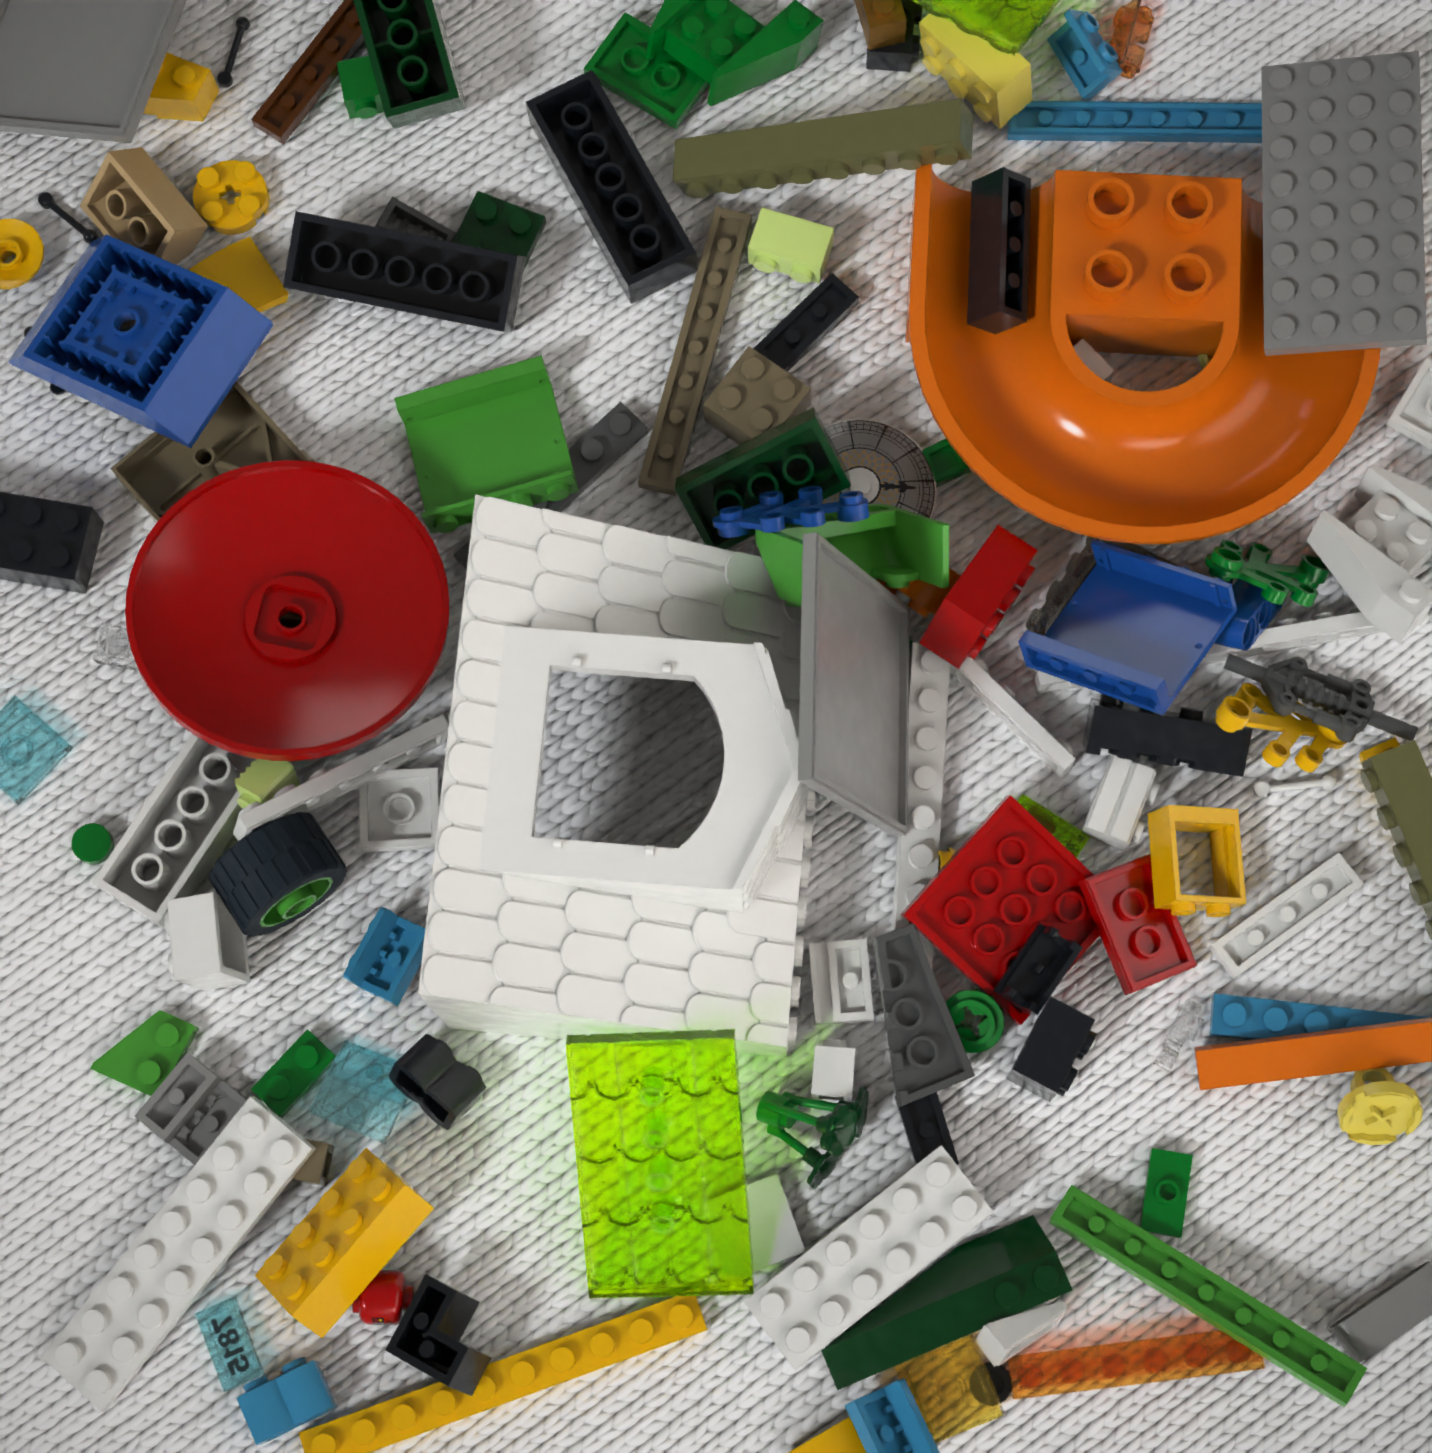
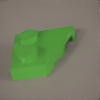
(148, 1052)

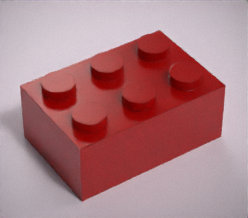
(978, 596)

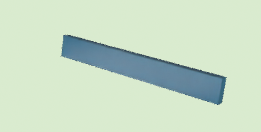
(1137, 122)

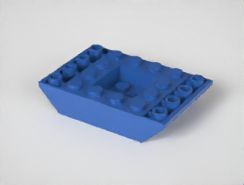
(170, 365)

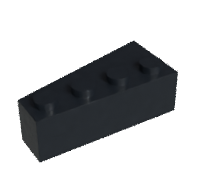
(1165, 738)

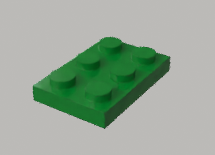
(656, 86)

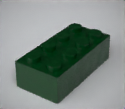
(778, 460)

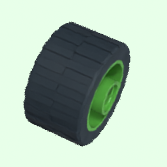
(277, 874)

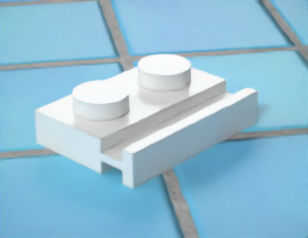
(841, 982)

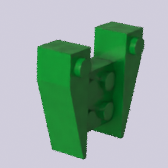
(730, 45)

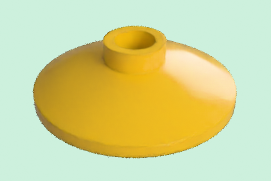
(24, 242)

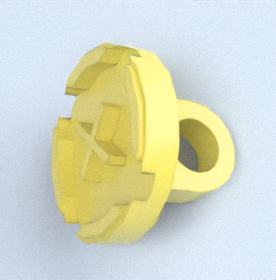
(1378, 1109)

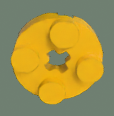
(228, 176)

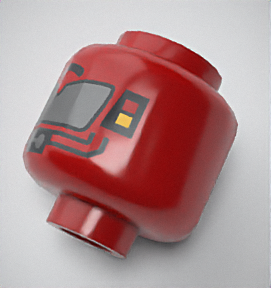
(384, 1299)

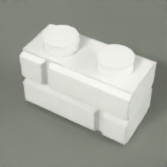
(1119, 803)

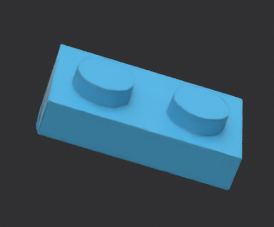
(1084, 53)
(387, 957)
(891, 1421)

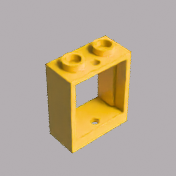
(1225, 855)

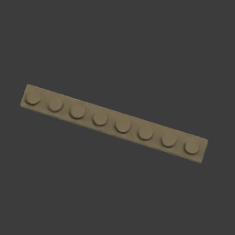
(695, 351)

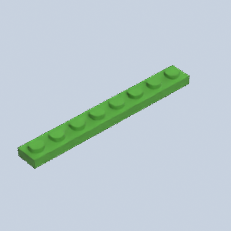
(1208, 1296)

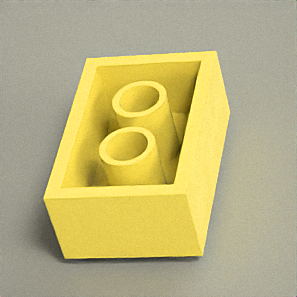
(988, 78)

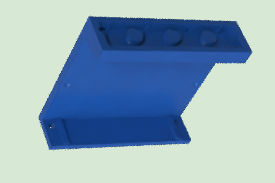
(1133, 628)

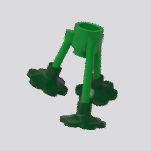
(837, 1128)

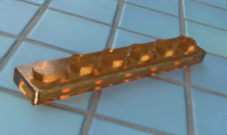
(1129, 1364)

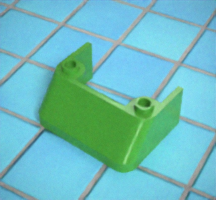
(886, 545)

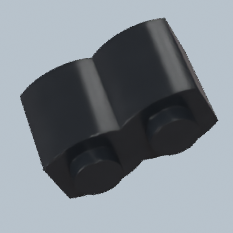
(437, 1081)

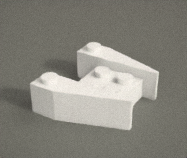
(1381, 550)

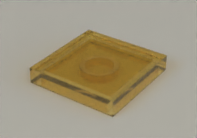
(952, 1388)

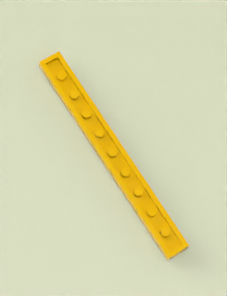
(510, 1378)

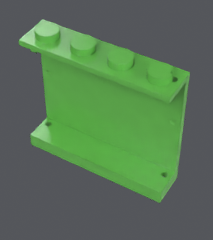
(487, 439)

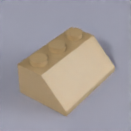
(142, 206)

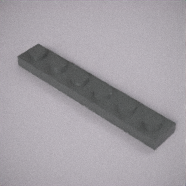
(592, 456)

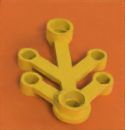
(1236, 713)

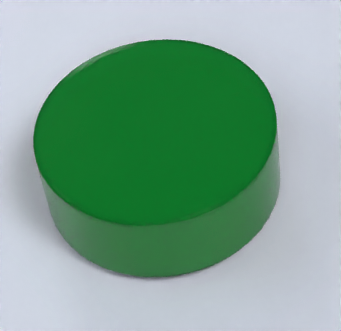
(92, 843)

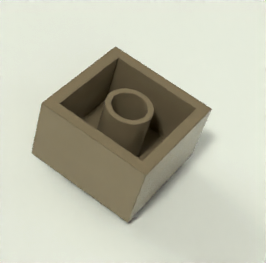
(755, 398)

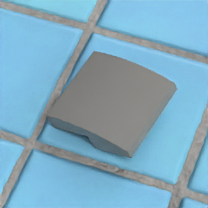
(190, 1108)

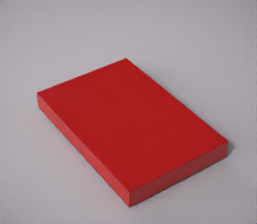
(1139, 939)

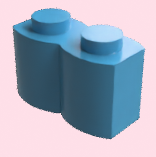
(287, 1401)

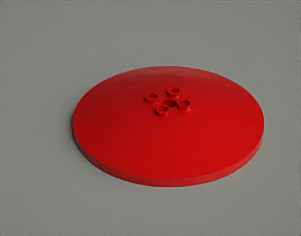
(276, 544)

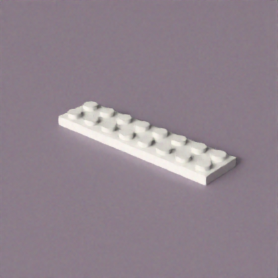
(178, 1253)

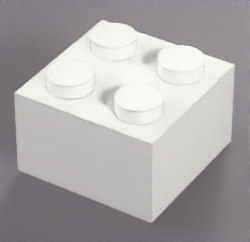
(205, 943)

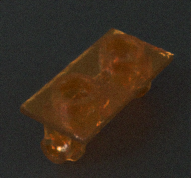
(1131, 24)

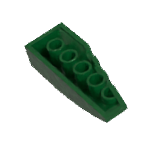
(952, 1299)

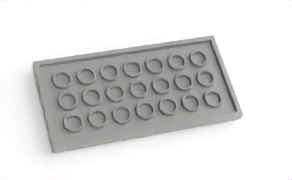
(1343, 205)

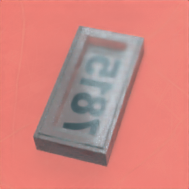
(230, 1344)

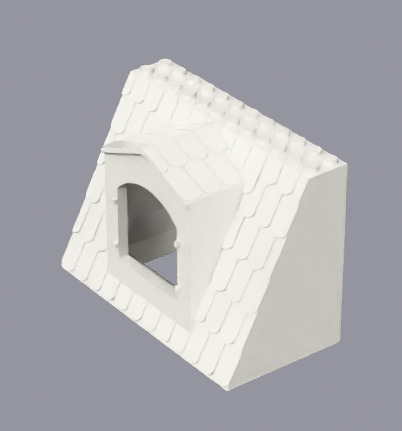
(602, 932)

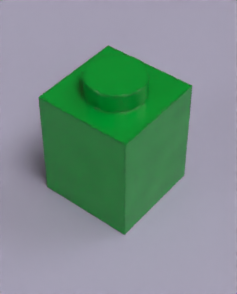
(359, 88)

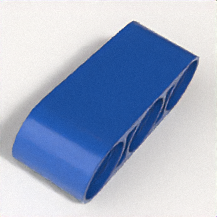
(1250, 619)

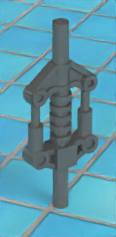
(1284, 686)

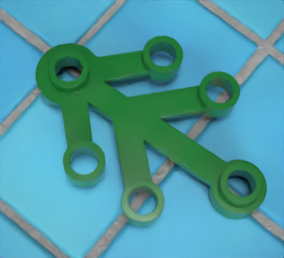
(1274, 579)

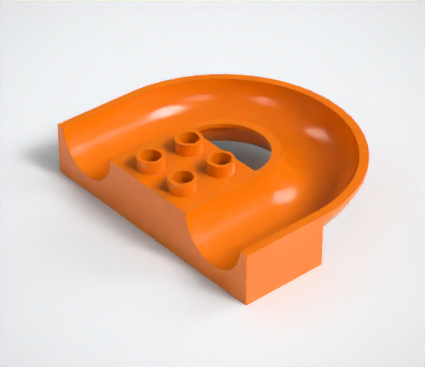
(1131, 272)

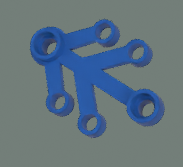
(773, 513)

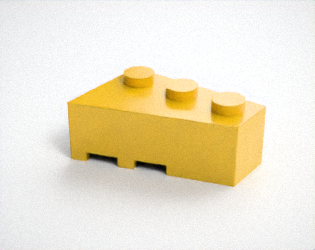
(182, 91)

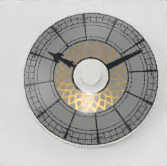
(884, 465)

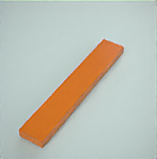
(1314, 1053)

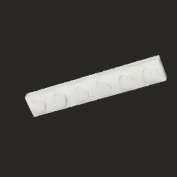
(352, 773)

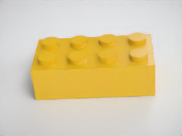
(343, 1243)

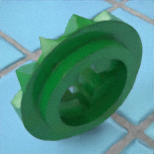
(989, 1027)

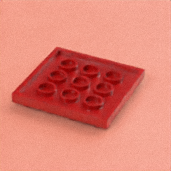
(997, 893)

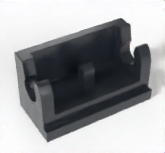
(1037, 969)

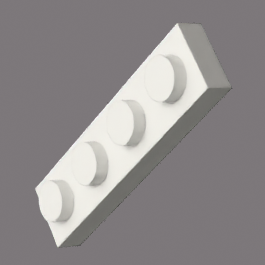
(1023, 723)
(1286, 915)

